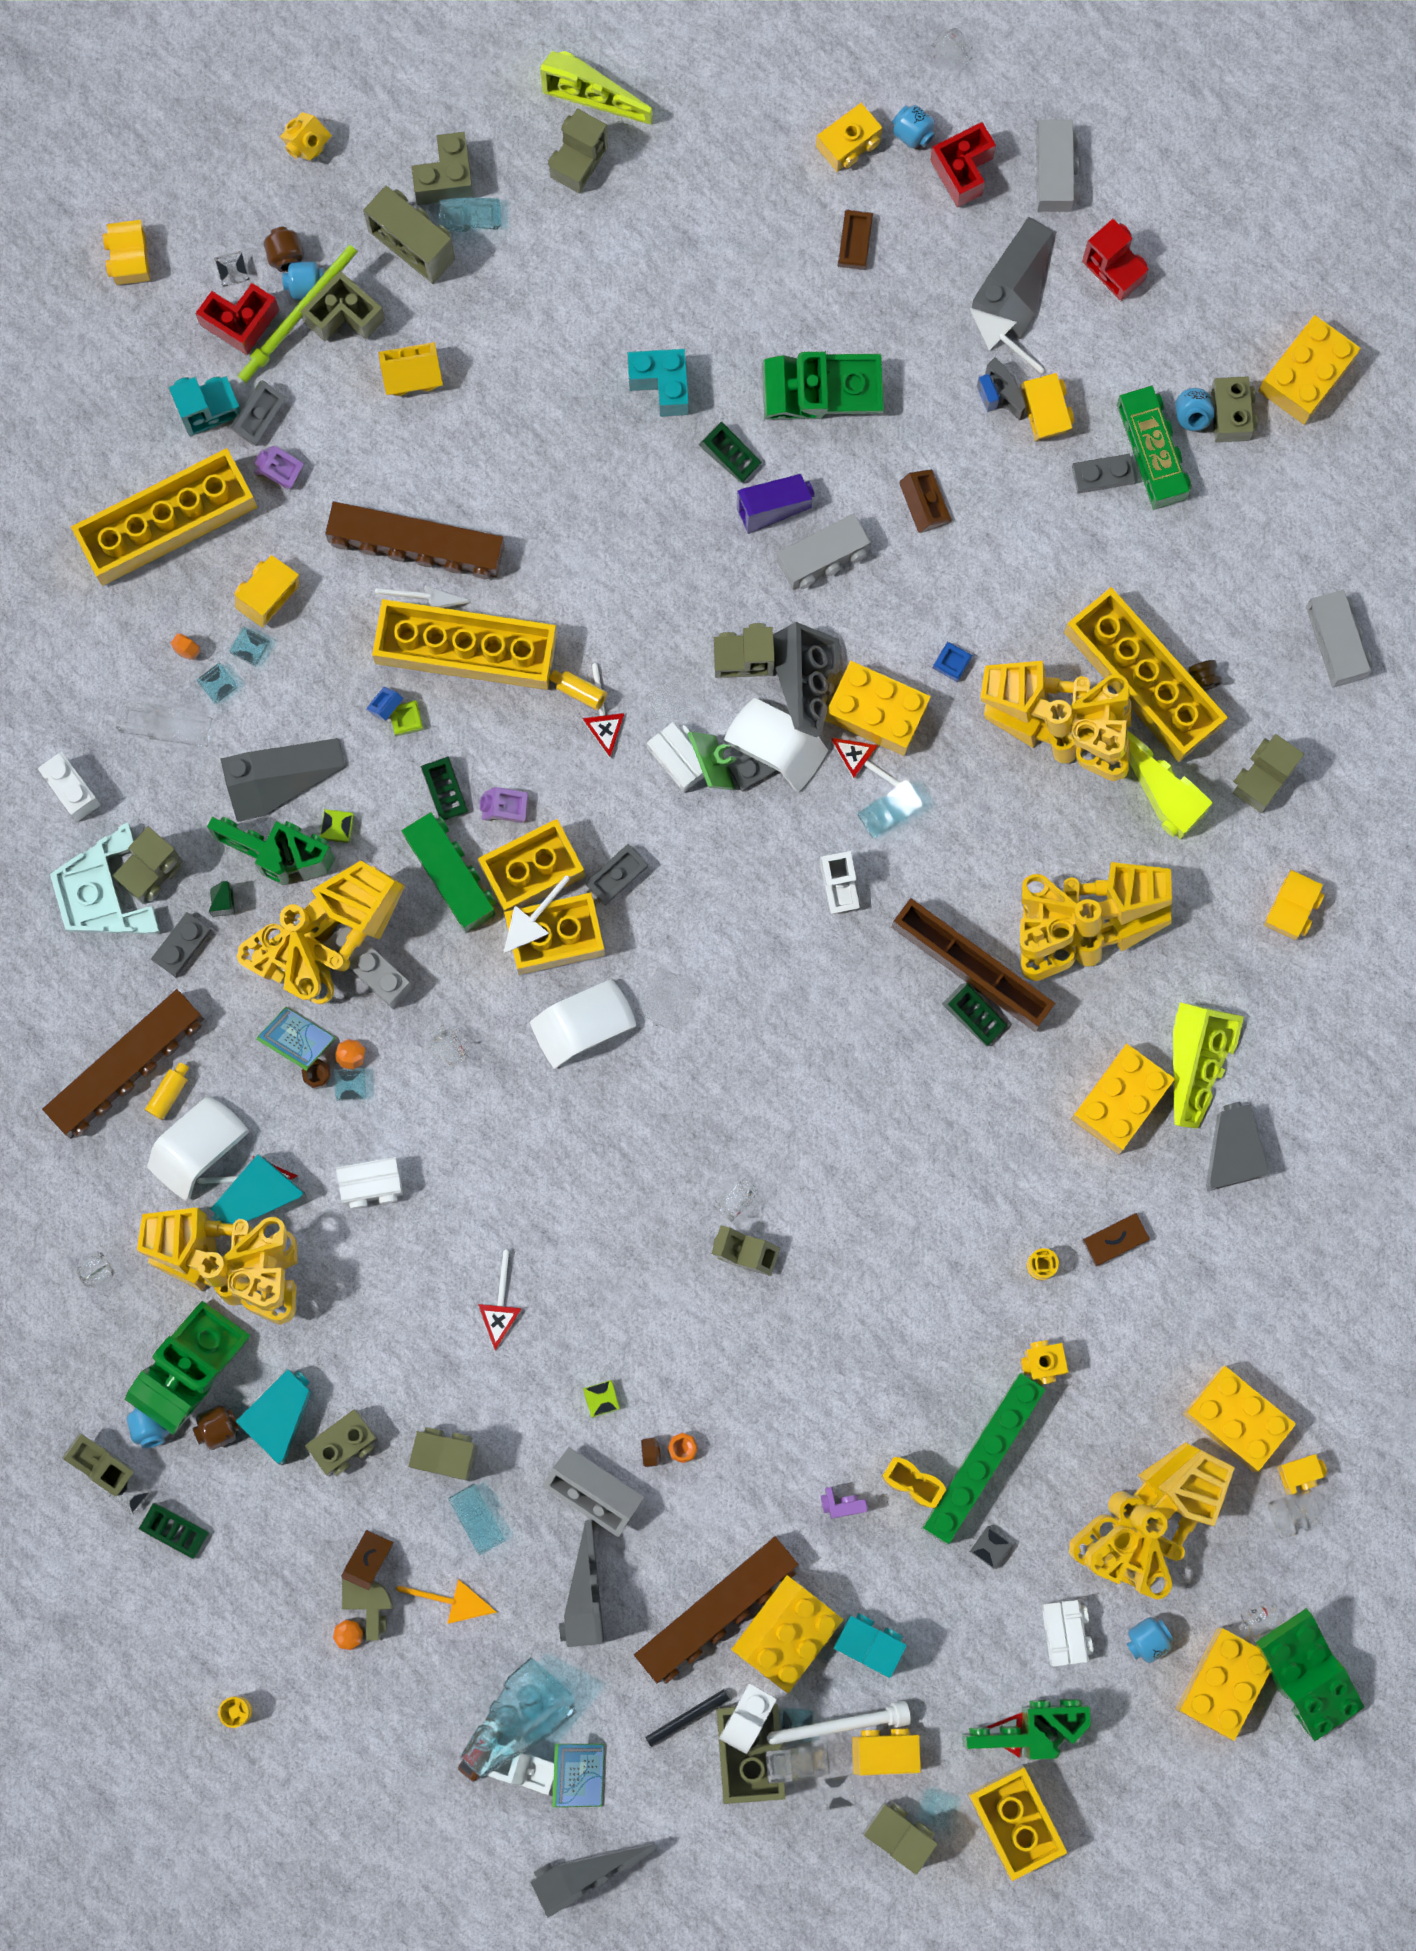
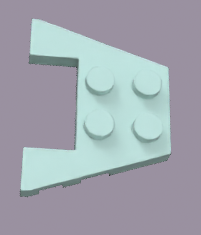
(89, 894)

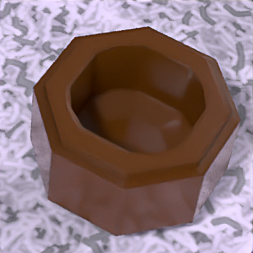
(317, 1075)
(650, 1452)

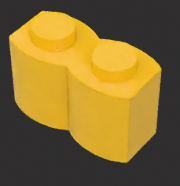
(127, 252)
(1293, 905)
(920, 1487)

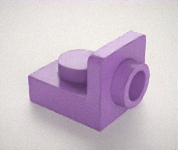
(278, 466)
(504, 805)
(849, 1505)

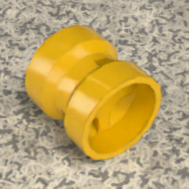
(1042, 1264)
(232, 1715)

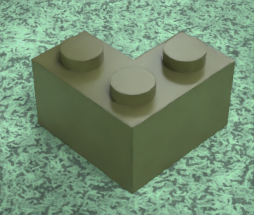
(582, 149)
(445, 178)
(340, 303)
(746, 654)
(1271, 767)
(148, 866)
(443, 1455)
(900, 1838)

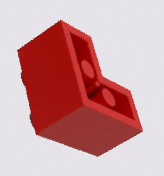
(958, 160)
(1112, 260)
(239, 323)

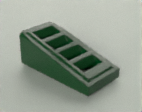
(715, 452)
(432, 766)
(967, 1021)
(150, 1518)

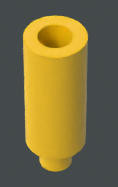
(579, 689)
(167, 1091)

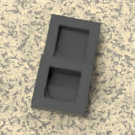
(1010, 395)

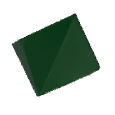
(222, 900)

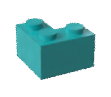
(662, 372)
(204, 405)
(870, 1646)

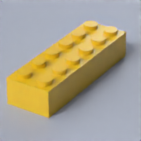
(164, 517)
(464, 644)
(1158, 684)

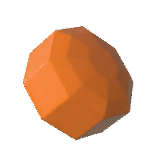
(185, 647)
(350, 1054)
(682, 1447)
(348, 1635)

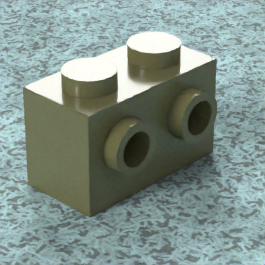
(1233, 409)
(342, 1443)

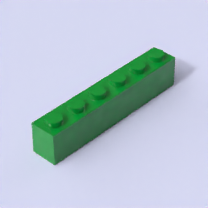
(983, 1458)

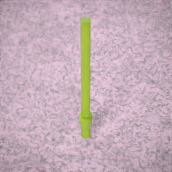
(260, 356)

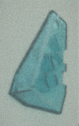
(523, 1715)

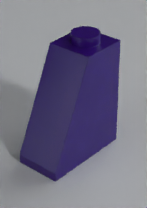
(773, 501)

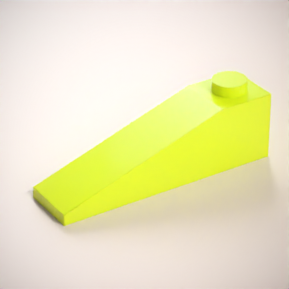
(577, 82)
(1175, 801)
(1199, 1050)

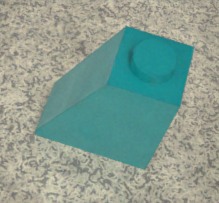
(255, 1193)
(277, 1415)

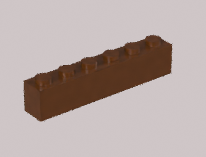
(414, 540)
(972, 964)
(123, 1064)
(715, 1610)

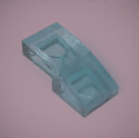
(468, 213)
(891, 809)
(476, 1519)

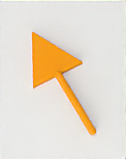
(464, 1604)

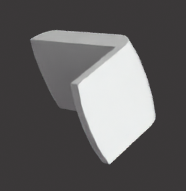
(771, 739)
(582, 1022)
(194, 1145)

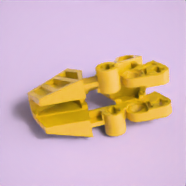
(1094, 722)
(1057, 920)
(297, 957)
(185, 1248)
(1134, 1550)

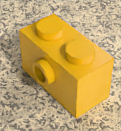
(849, 137)
(410, 369)
(1047, 406)
(266, 590)
(886, 1753)

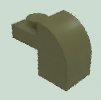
(745, 1251)
(98, 1464)
(373, 1601)

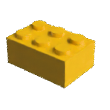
(1309, 369)
(877, 708)
(531, 866)
(571, 937)
(1122, 1099)
(1239, 1419)
(787, 1634)
(1224, 1684)
(1017, 1823)

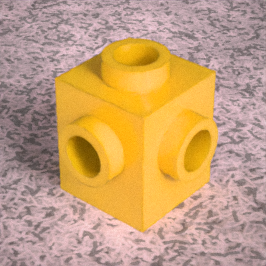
(305, 136)
(1055, 1359)

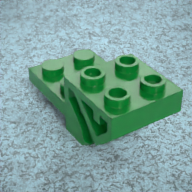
(821, 385)
(311, 854)
(186, 1367)
(1309, 1675)
(1067, 1719)

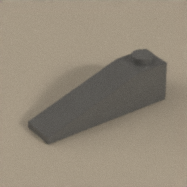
(1017, 278)
(805, 669)
(272, 776)
(583, 1608)
(570, 1880)

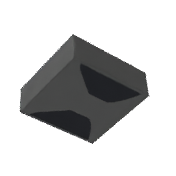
(990, 1547)

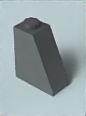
(1235, 1149)

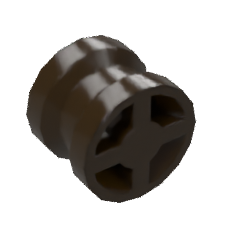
(1205, 674)

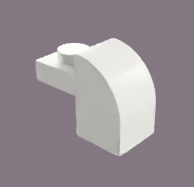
(839, 881)
(747, 1718)
(529, 1772)

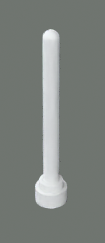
(897, 1715)

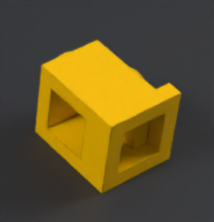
(1302, 1473)

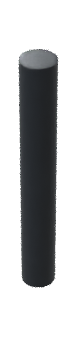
(687, 1718)

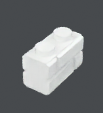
(676, 755)
(69, 786)
(369, 1182)
(1066, 1632)

